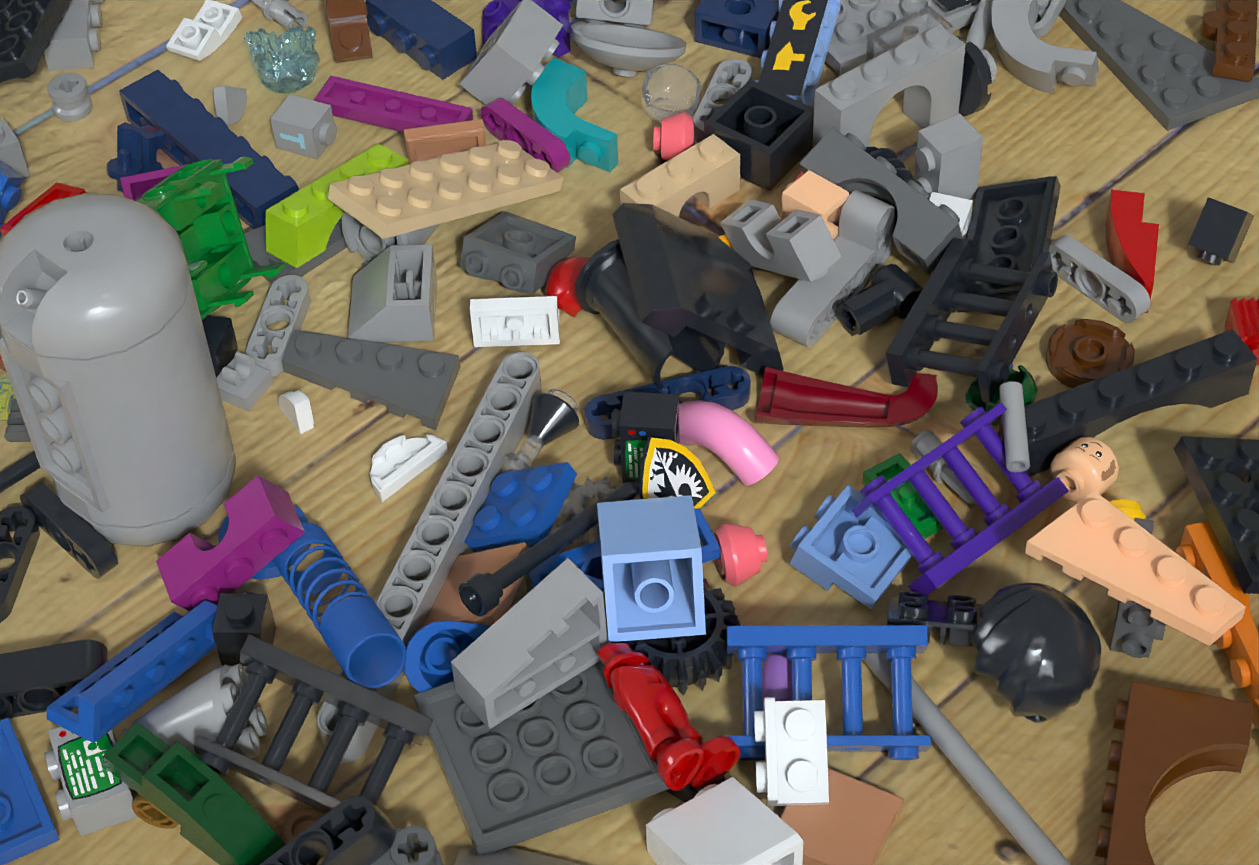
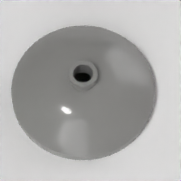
(627, 46)

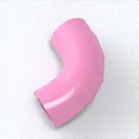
(727, 437)

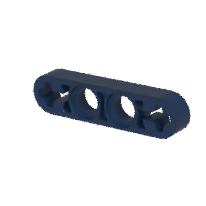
(698, 383)

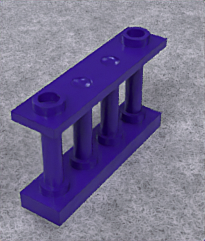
(966, 542)

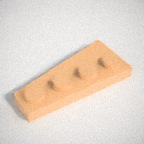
(1135, 566)

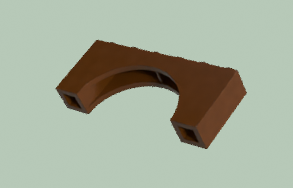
(1163, 741)

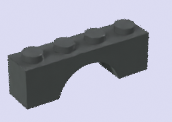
(921, 227)

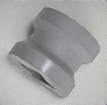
(69, 97)

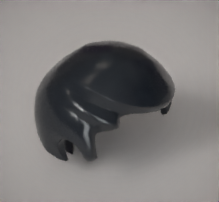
(1037, 649)

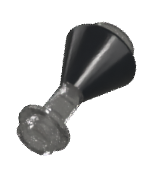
(551, 418)

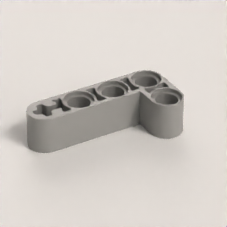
(865, 246)

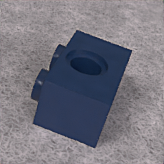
(736, 24)

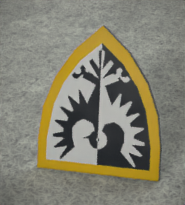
(672, 472)

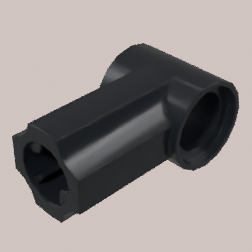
(889, 295)

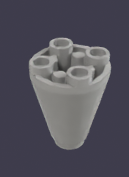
(202, 712)

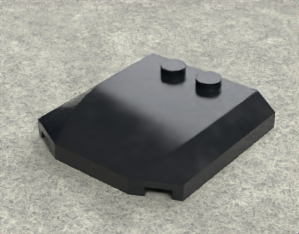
(694, 281)

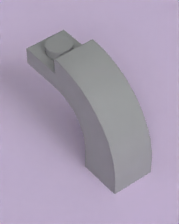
(1030, 58)

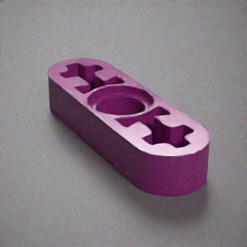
(511, 124)

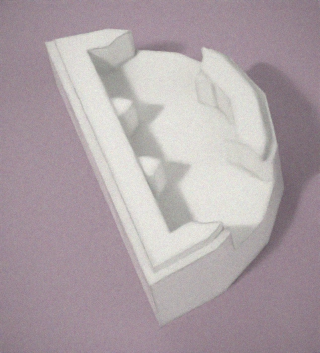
(402, 461)

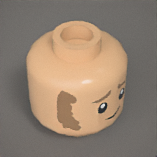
(1085, 467)

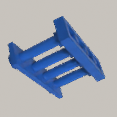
(850, 646)

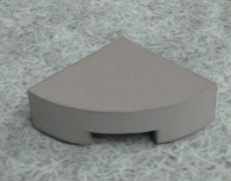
(229, 103)

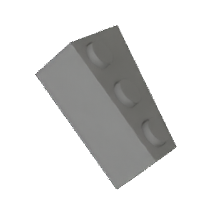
(533, 646)

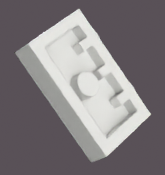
(515, 321)
(794, 752)

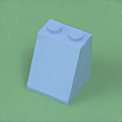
(651, 568)

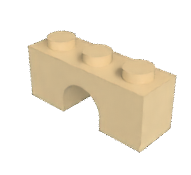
(704, 170)

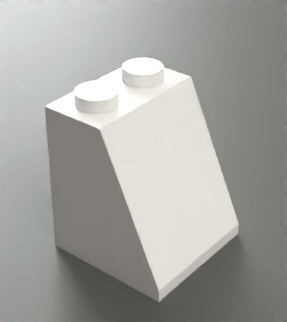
(722, 828)

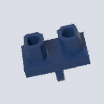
(135, 151)

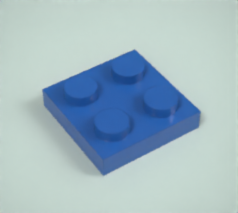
(521, 507)

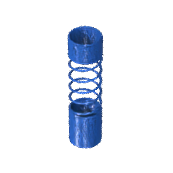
(349, 621)

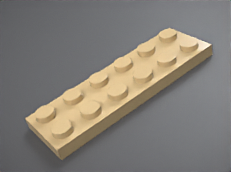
(444, 188)

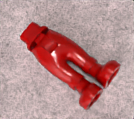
(664, 721)

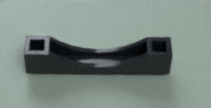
(1197, 374)

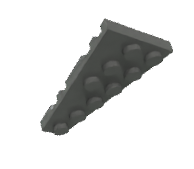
(1155, 62)

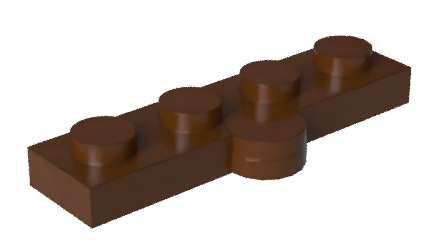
(1234, 32)

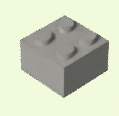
(513, 54)

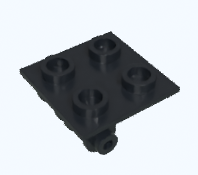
(957, 613)

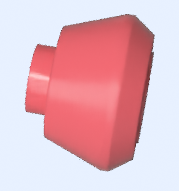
(674, 135)
(740, 553)

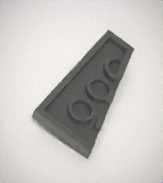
(391, 375)

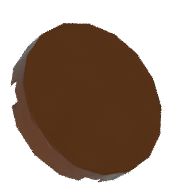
(1087, 352)

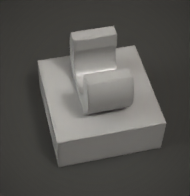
(243, 382)

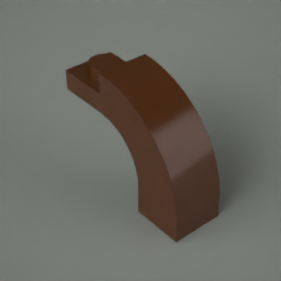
(349, 30)

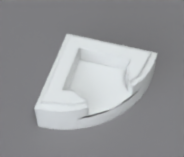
(297, 410)

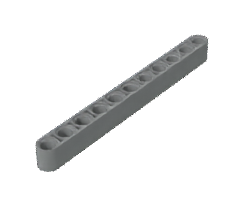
(449, 517)

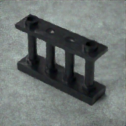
(946, 294)
(310, 686)

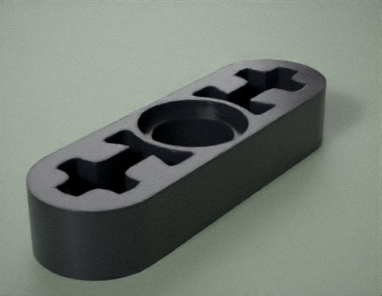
(70, 531)
(22, 552)

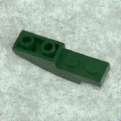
(193, 796)

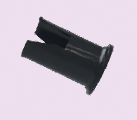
(606, 290)

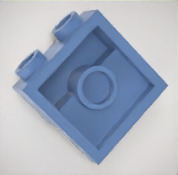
(850, 551)

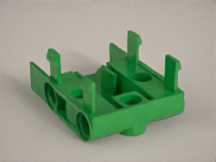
(204, 215)

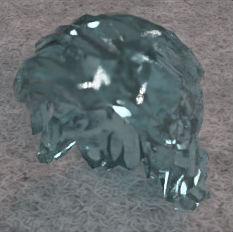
(284, 62)

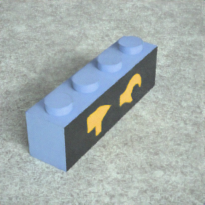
(799, 47)

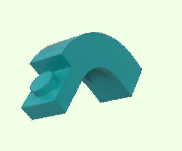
(556, 99)

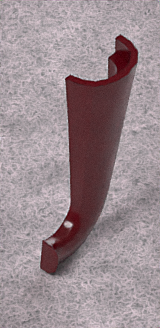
(814, 402)

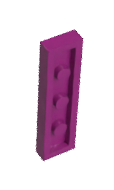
(387, 106)

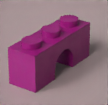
(258, 530)

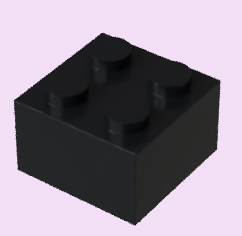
(765, 130)

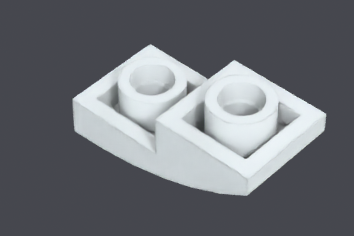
(206, 32)

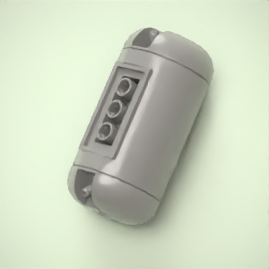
(114, 367)

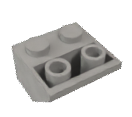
(395, 296)

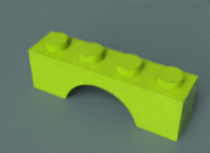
(304, 221)

